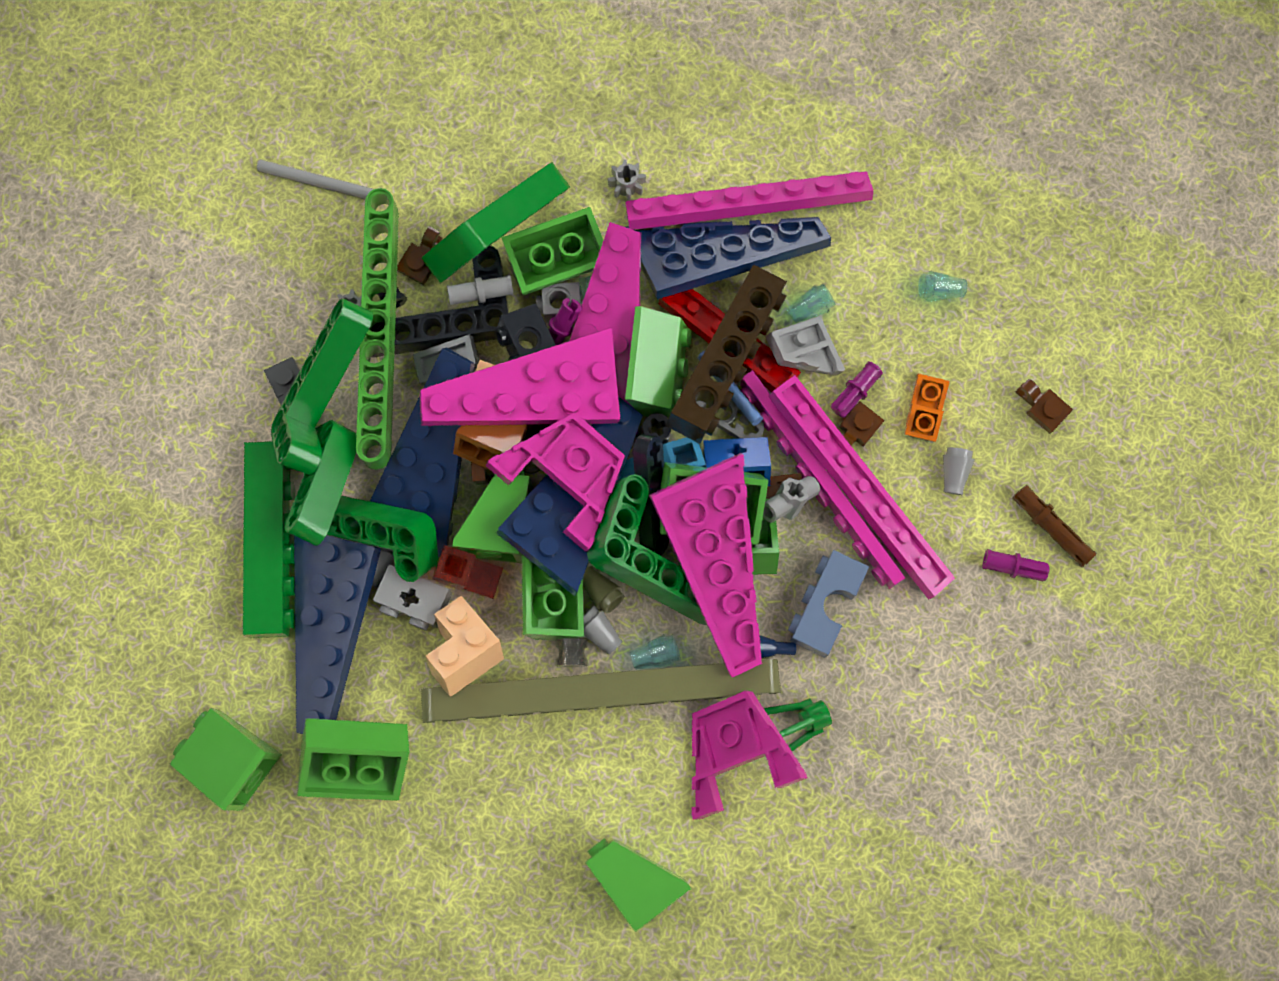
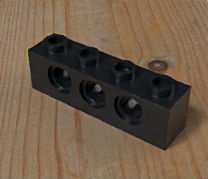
(524, 325)

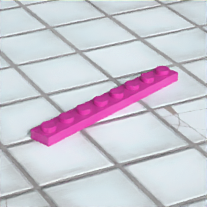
(748, 200)
(861, 487)
(830, 495)

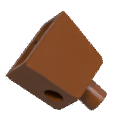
(484, 442)

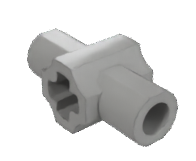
(790, 498)

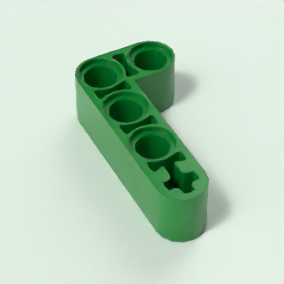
(322, 490)
(402, 530)

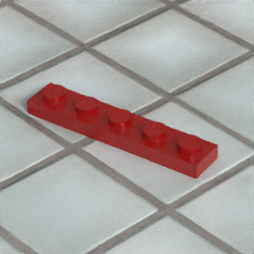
(705, 319)

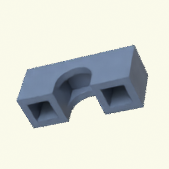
(837, 576)

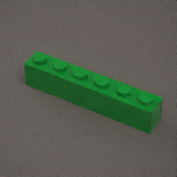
(266, 544)

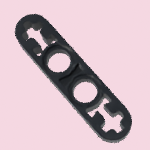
(649, 464)

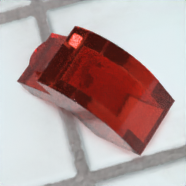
(466, 573)

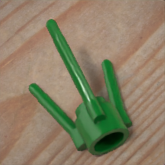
(812, 719)

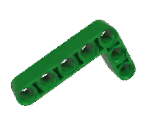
(494, 222)
(295, 422)
(626, 552)

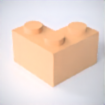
(468, 647)

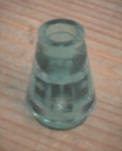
(939, 286)
(811, 304)
(656, 653)

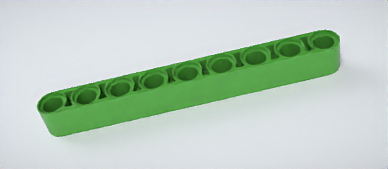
(378, 342)

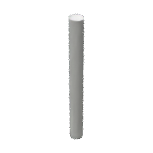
(313, 179)

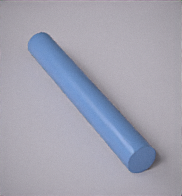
(741, 402)

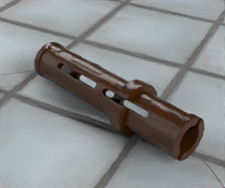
(1057, 529)

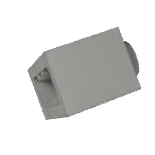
(392, 596)

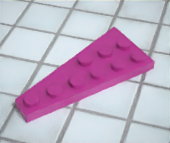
(613, 296)
(532, 388)
(712, 542)

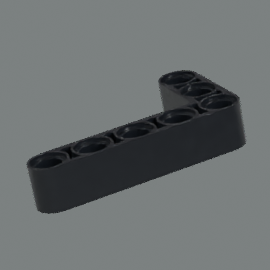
(451, 319)

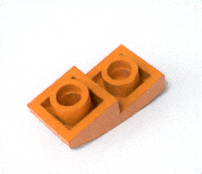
(926, 407)

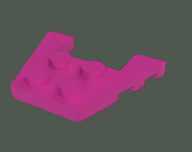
(577, 461)
(730, 737)

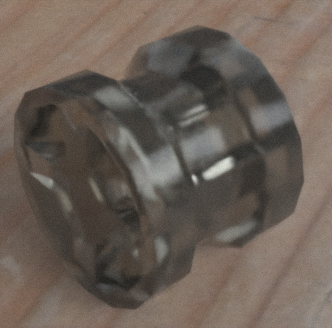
(571, 652)

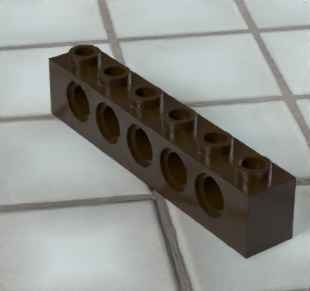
(758, 288)

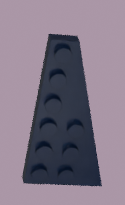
(715, 251)
(422, 467)
(545, 513)
(329, 611)

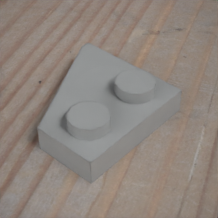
(806, 347)

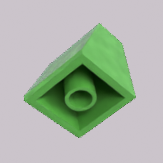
(492, 509)
(224, 760)
(634, 881)

